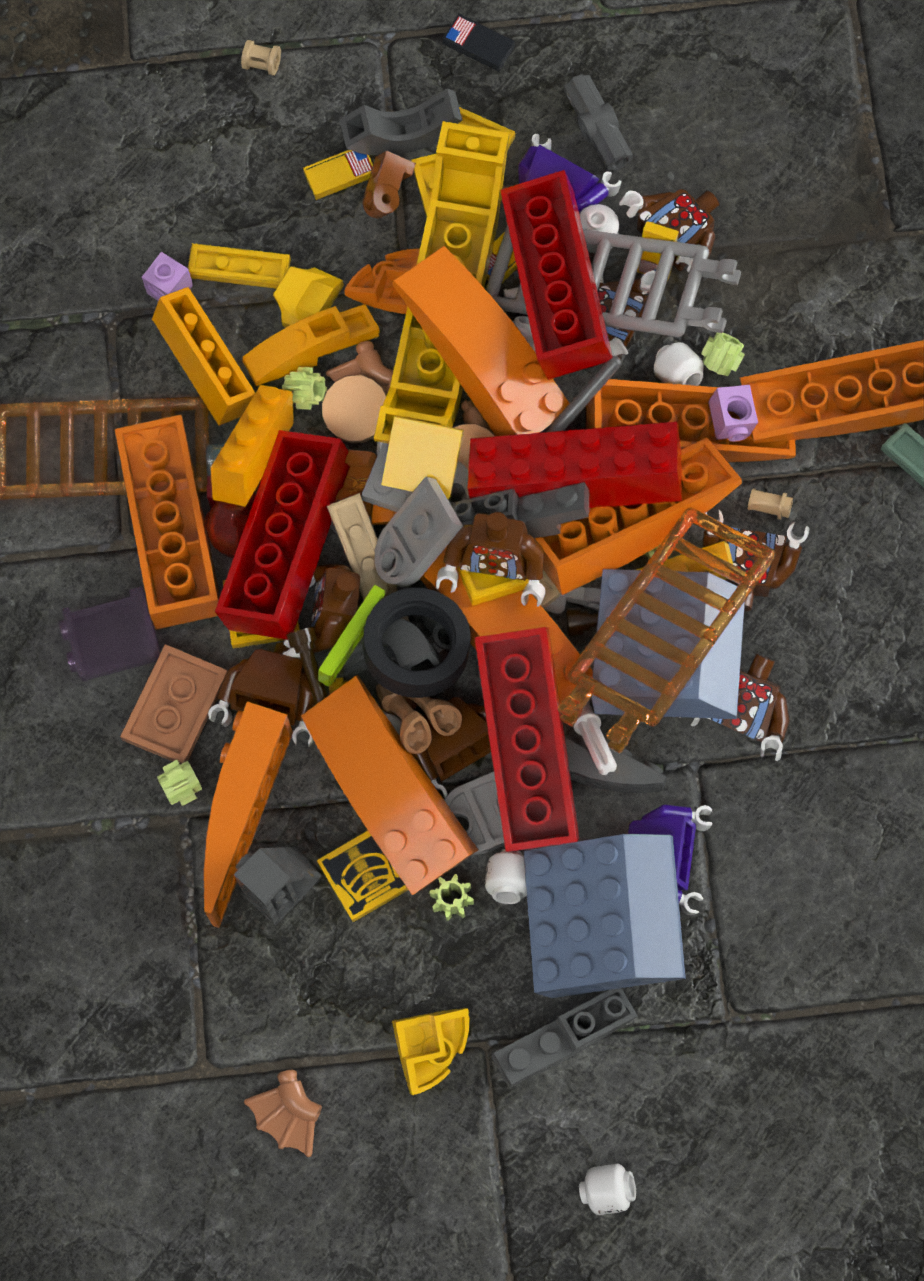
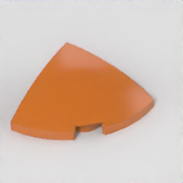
(375, 286)

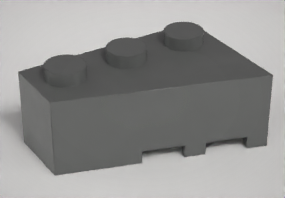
(276, 879)

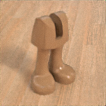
(414, 730)

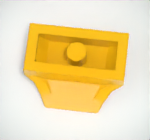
(305, 293)

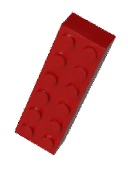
(556, 275)
(615, 463)
(283, 535)
(527, 739)

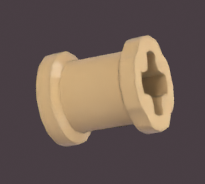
(261, 57)

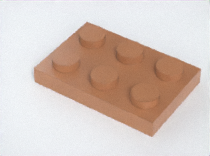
(174, 705)

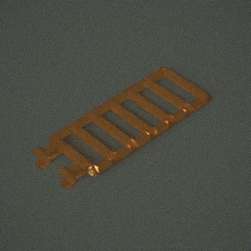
(100, 409)
(635, 712)

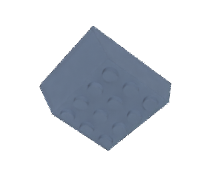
(715, 683)
(603, 914)

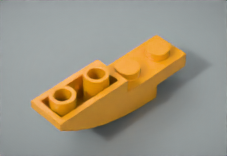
(307, 340)

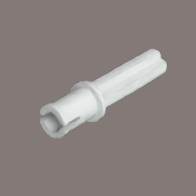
(589, 728)

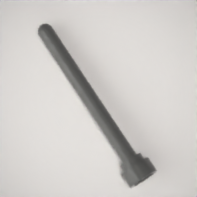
(585, 395)

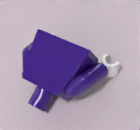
(541, 161)
(681, 824)

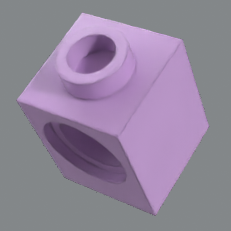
(165, 277)
(738, 400)

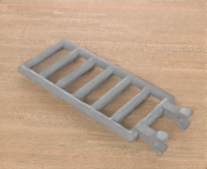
(686, 314)

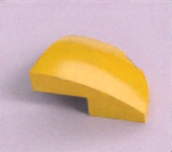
(429, 1046)

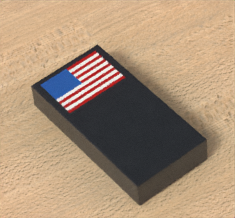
(478, 42)

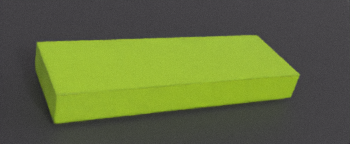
(349, 639)

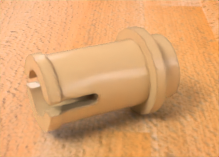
(770, 503)

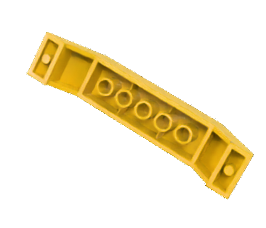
(465, 221)

